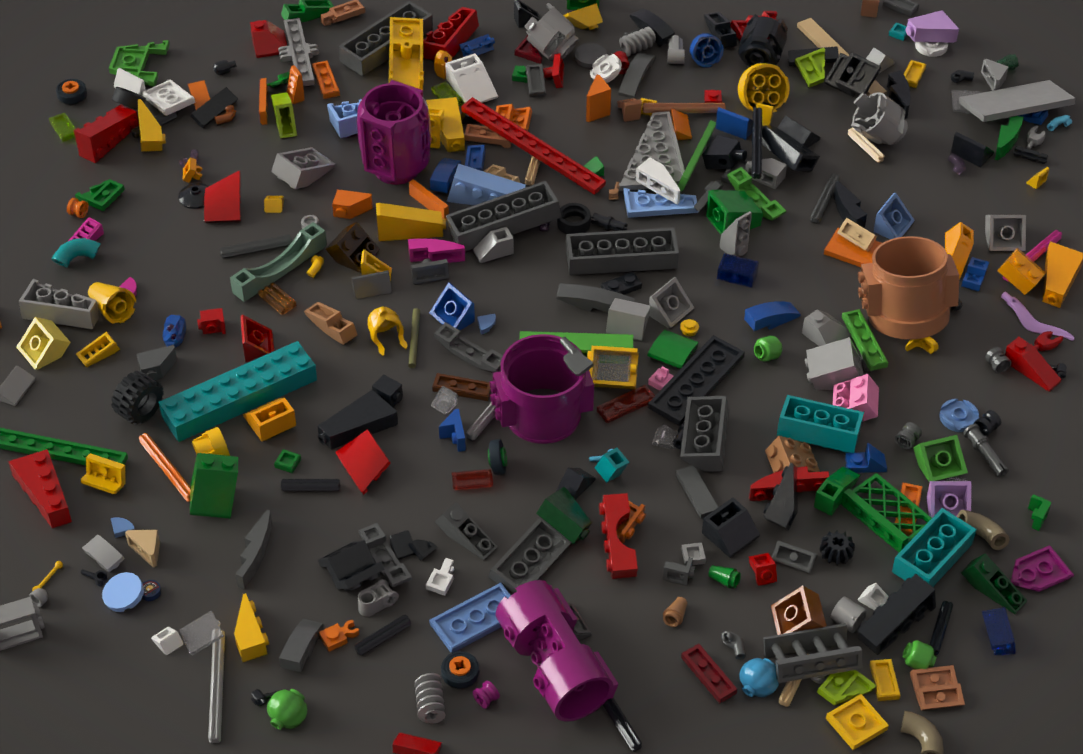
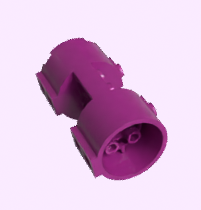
(568, 672)

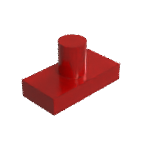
(556, 71)

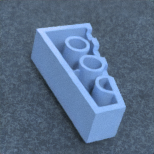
(344, 118)
(476, 186)

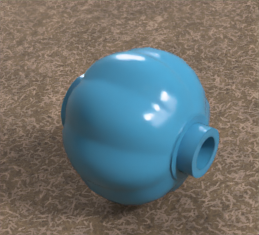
(759, 677)

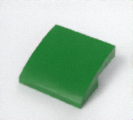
(672, 349)

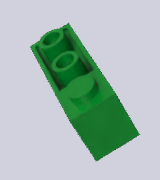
(831, 491)

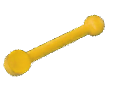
(58, 565)

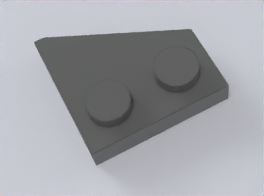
(717, 185)

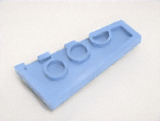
(646, 204)

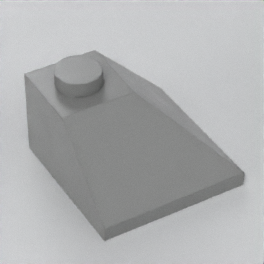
(824, 328)

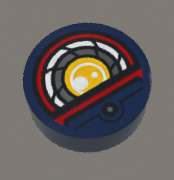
(151, 590)

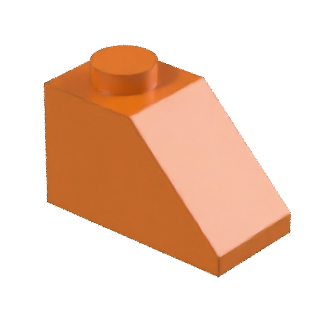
(351, 204)

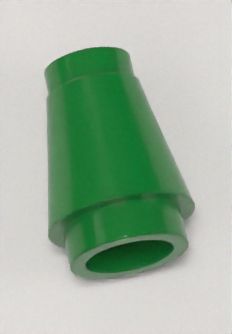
(726, 576)

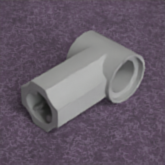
(675, 52)

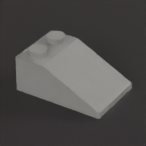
(301, 167)

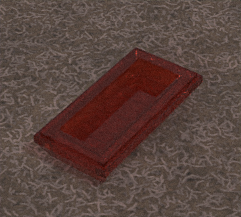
(472, 479)

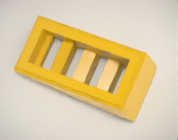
(108, 346)

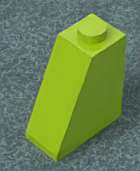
(284, 115)

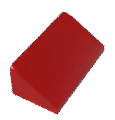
(415, 745)

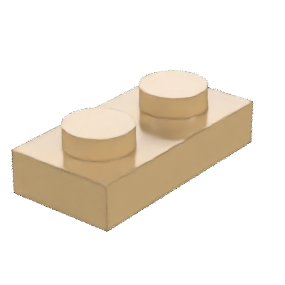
(857, 234)

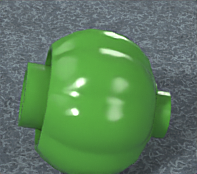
(287, 709)

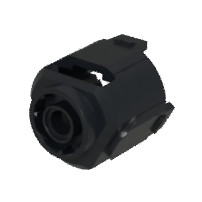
(756, 47)

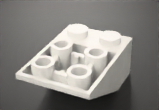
(470, 79)

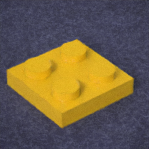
(857, 721)

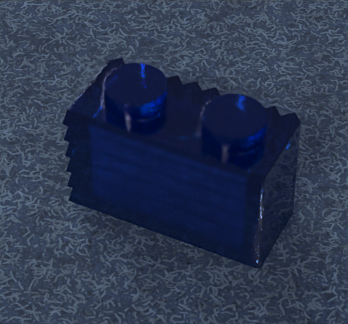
(738, 270)

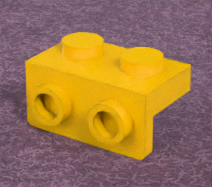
(104, 474)

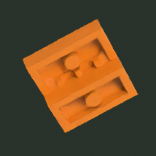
(519, 116)

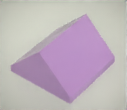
(948, 495)

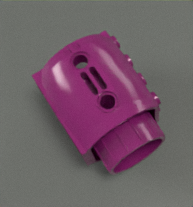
(394, 132)

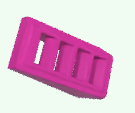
(89, 226)

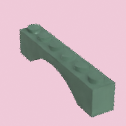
(306, 244)

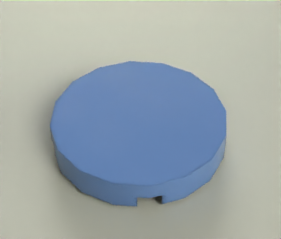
(958, 414)

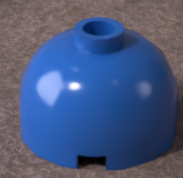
(706, 49)

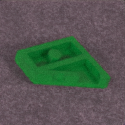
(102, 195)

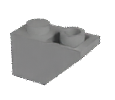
(495, 245)

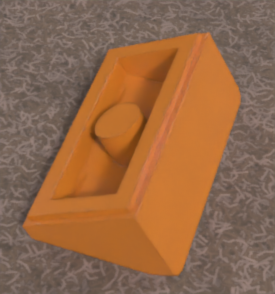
(681, 125)

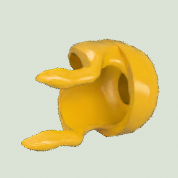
(381, 320)

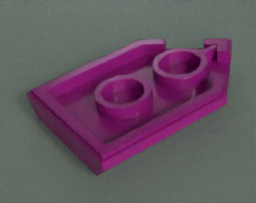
(1040, 570)

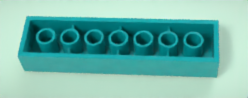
(237, 391)

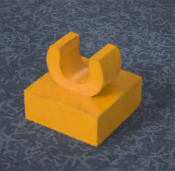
(191, 170)

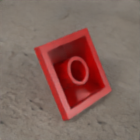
(267, 38)

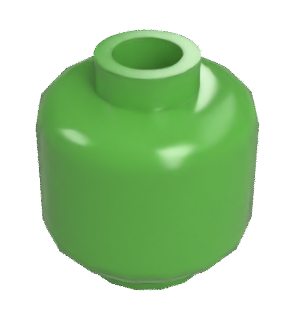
(768, 348)
(919, 655)

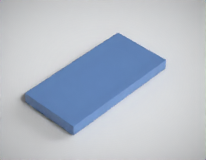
(470, 619)

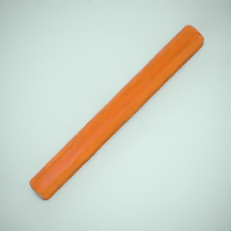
(166, 466)

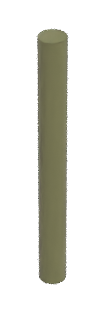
(414, 338)

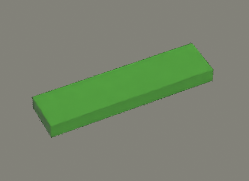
(864, 340)

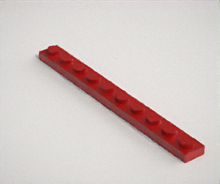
(533, 146)

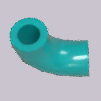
(75, 248)

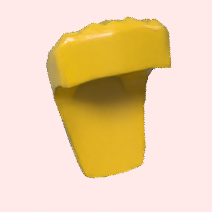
(926, 343)

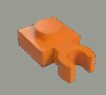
(335, 637)

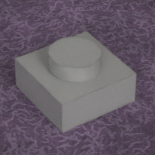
(693, 551)

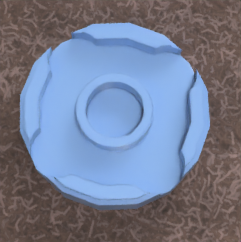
(123, 592)

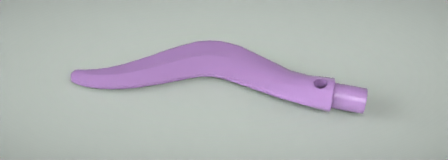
(1029, 322)

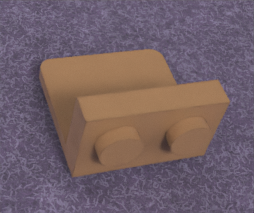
(786, 451)

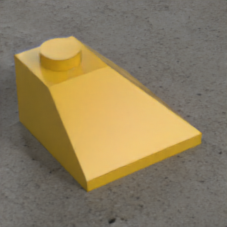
(585, 17)

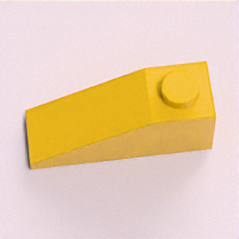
(150, 130)

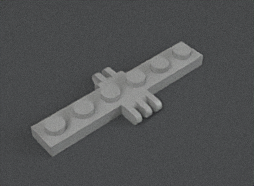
(298, 50)

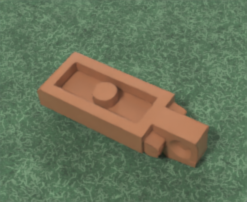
(342, 12)

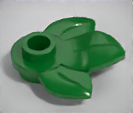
(282, 79)

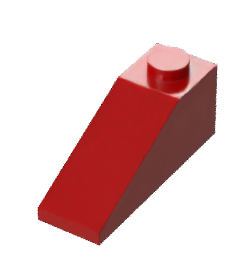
(1031, 364)

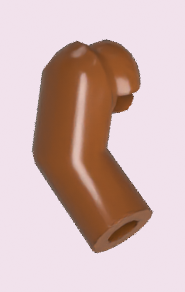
(227, 117)

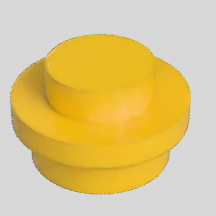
(689, 327)

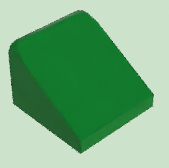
(595, 166)

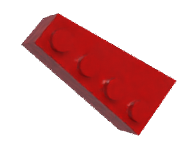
(451, 33)
(42, 485)

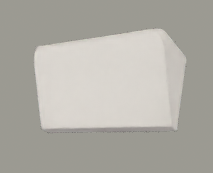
(129, 81)

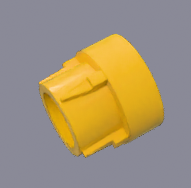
(211, 443)

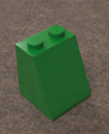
(728, 205)
(213, 485)

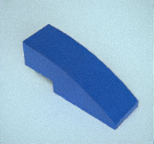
(443, 175)
(770, 314)

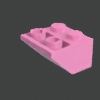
(858, 394)

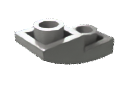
(103, 553)

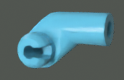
(1065, 119)

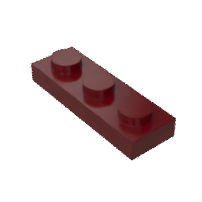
(709, 673)

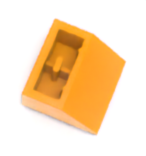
(271, 418)

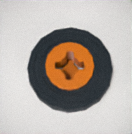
(71, 91)
(463, 677)

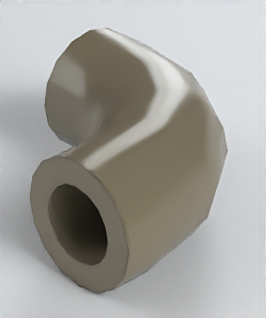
(986, 529)
(924, 731)

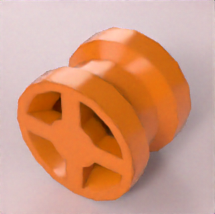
(77, 207)

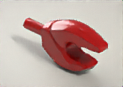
(1044, 343)

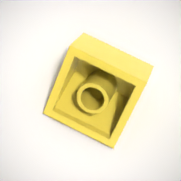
(43, 343)

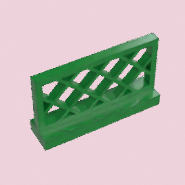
(876, 519)

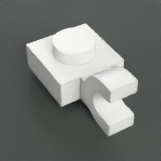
(441, 579)

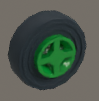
(497, 457)

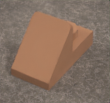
(869, 8)
(630, 108)

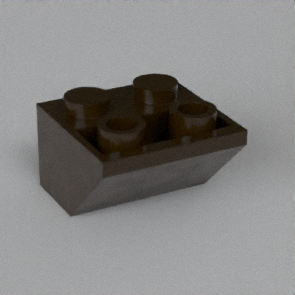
(348, 247)

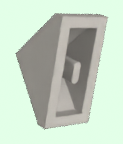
(881, 59)
(994, 73)

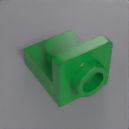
(1040, 511)

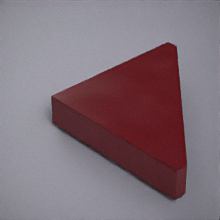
(528, 51)

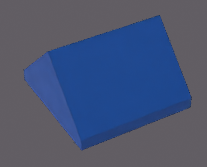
(733, 123)
(453, 308)

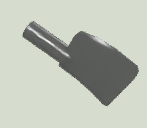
(575, 359)

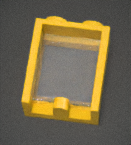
(614, 366)

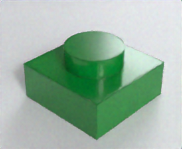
(519, 74)

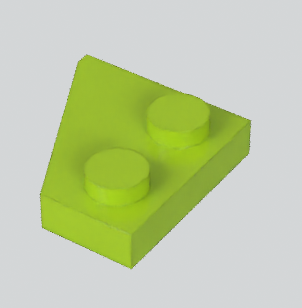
(812, 67)
(845, 686)

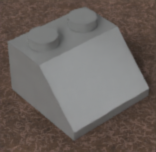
(1005, 232)

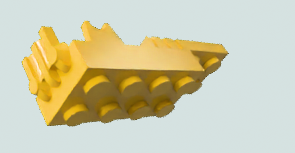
(406, 51)

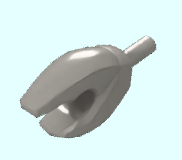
(1033, 138)

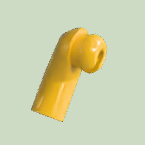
(317, 262)

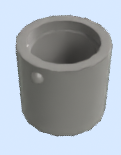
(848, 612)

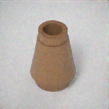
(675, 612)

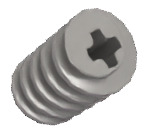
(637, 41)
(429, 698)

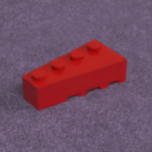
(105, 133)

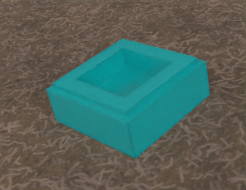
(898, 31)

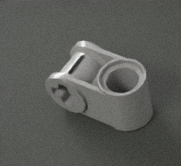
(376, 598)

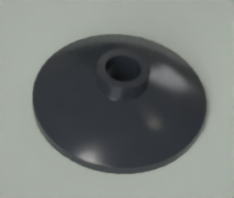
(193, 195)

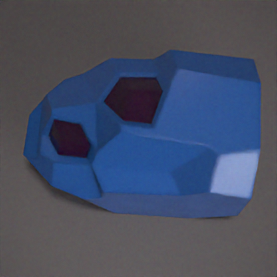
(174, 330)

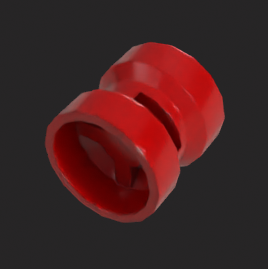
(624, 60)

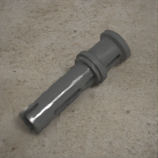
(981, 444)

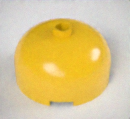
(769, 82)

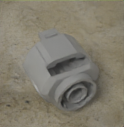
(552, 34)
(879, 119)

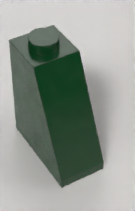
(565, 515)

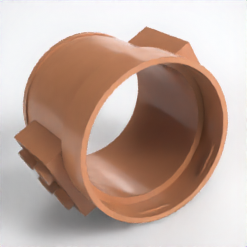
(909, 287)

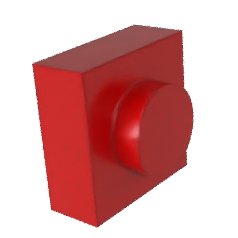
(712, 96)

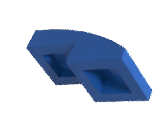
(975, 274)

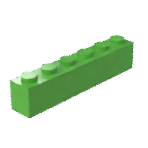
(585, 341)

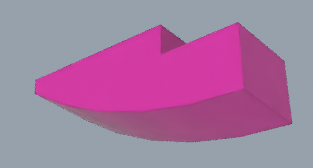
(435, 250)

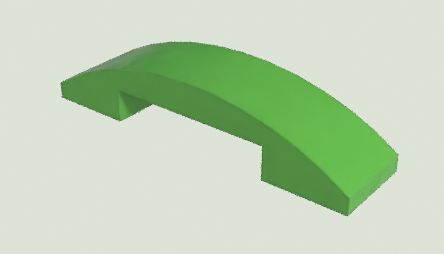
(743, 182)

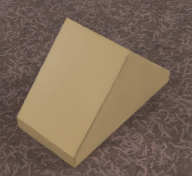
(145, 543)

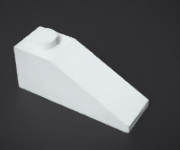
(657, 178)

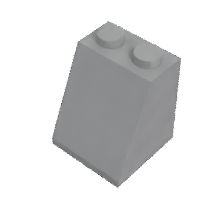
(833, 364)

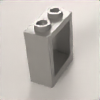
(20, 632)

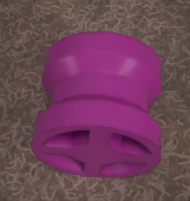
(486, 694)

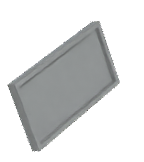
(1016, 100)

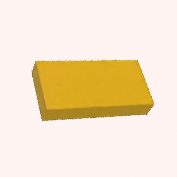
(914, 72)
(885, 680)

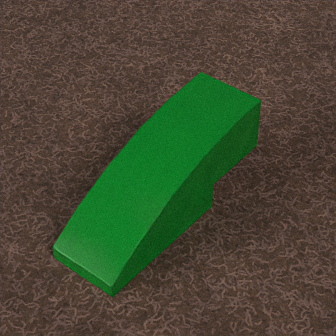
(306, 9)
(1008, 136)

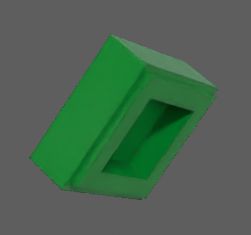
(287, 461)

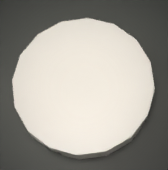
(931, 49)
(607, 67)

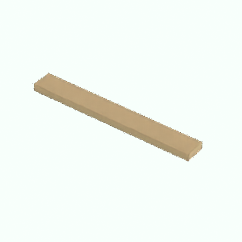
(822, 39)

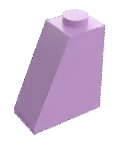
(932, 28)

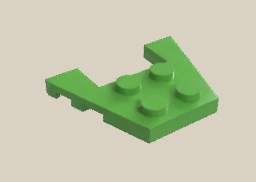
(133, 60)

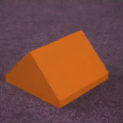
(598, 100)

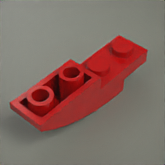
(806, 481)

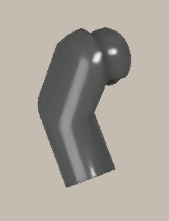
(734, 642)

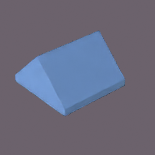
(893, 218)

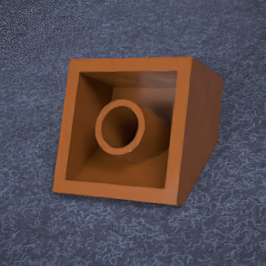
(798, 611)

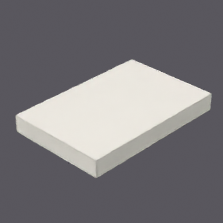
(168, 97)

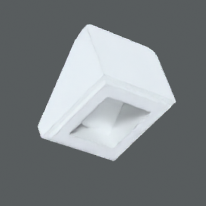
(873, 596)
(167, 640)

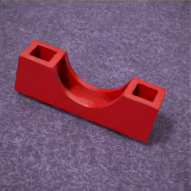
(622, 559)

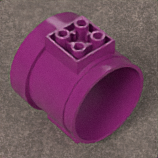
(539, 364)

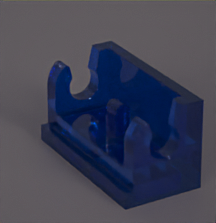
(999, 631)

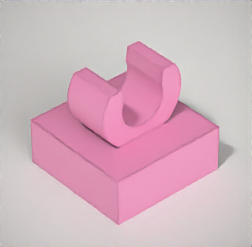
(660, 378)

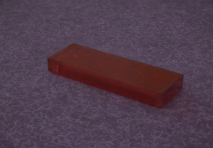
(625, 403)

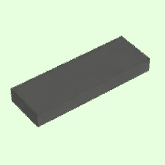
(696, 491)

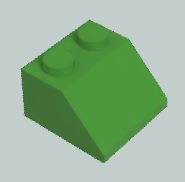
(940, 458)

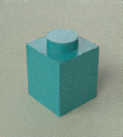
(611, 465)

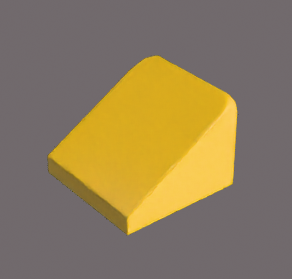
(767, 113)
(1039, 178)
(273, 204)

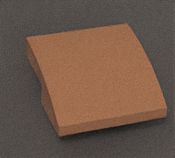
(937, 687)

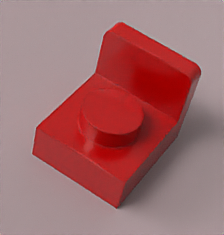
(764, 568)

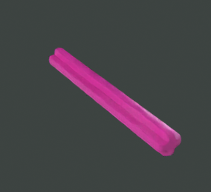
(1042, 247)

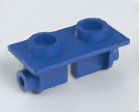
(477, 46)

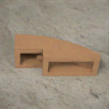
(331, 322)

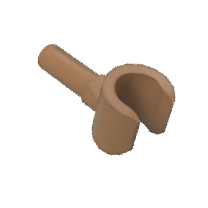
(613, 193)

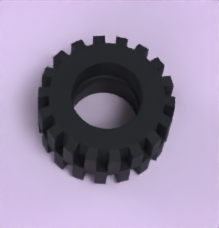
(137, 397)

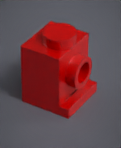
(212, 321)

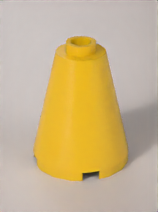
(113, 302)

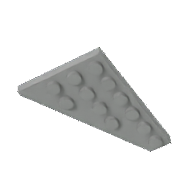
(659, 144)

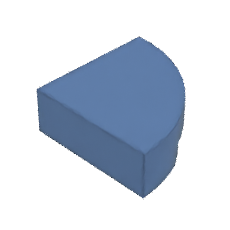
(486, 322)
(120, 526)

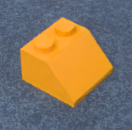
(1021, 271)

